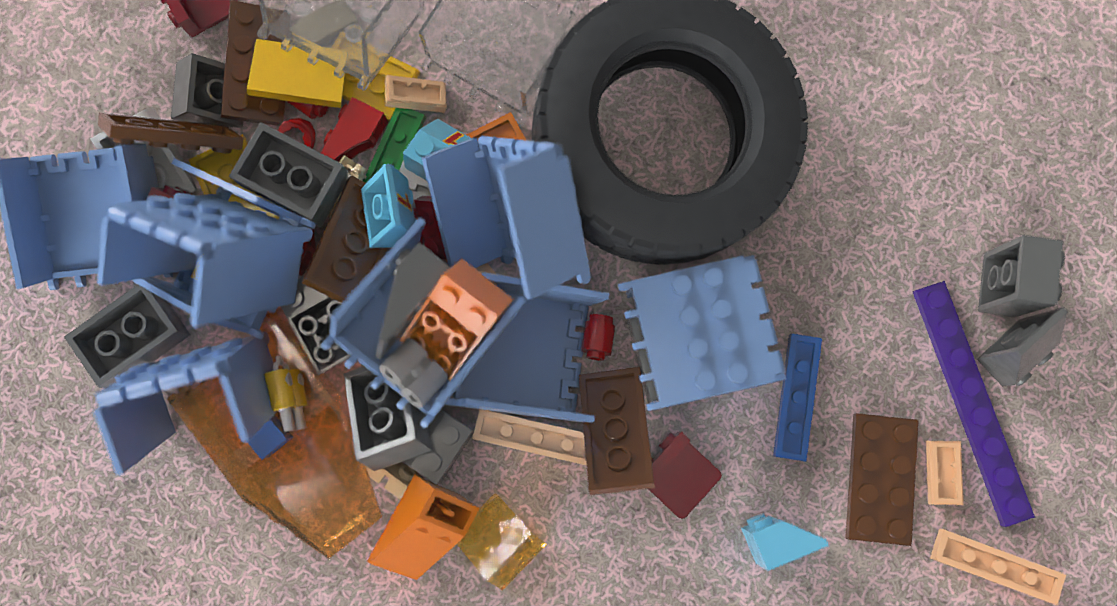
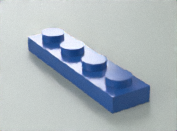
(797, 397)

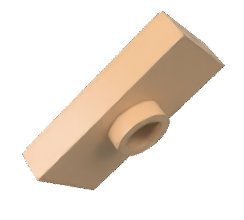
(415, 94)
(944, 472)

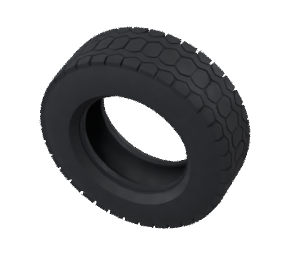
(742, 72)

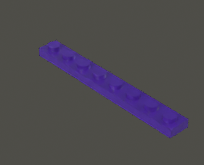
(973, 405)

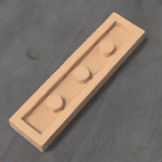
(530, 436)
(998, 566)

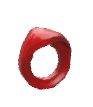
(304, 126)

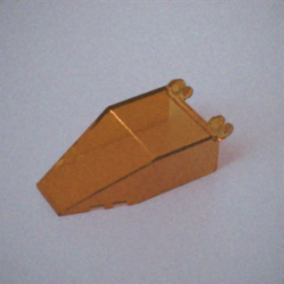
(311, 480)

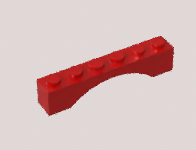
(354, 133)

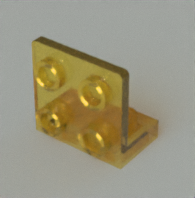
(499, 543)

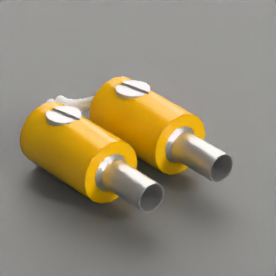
(287, 395)

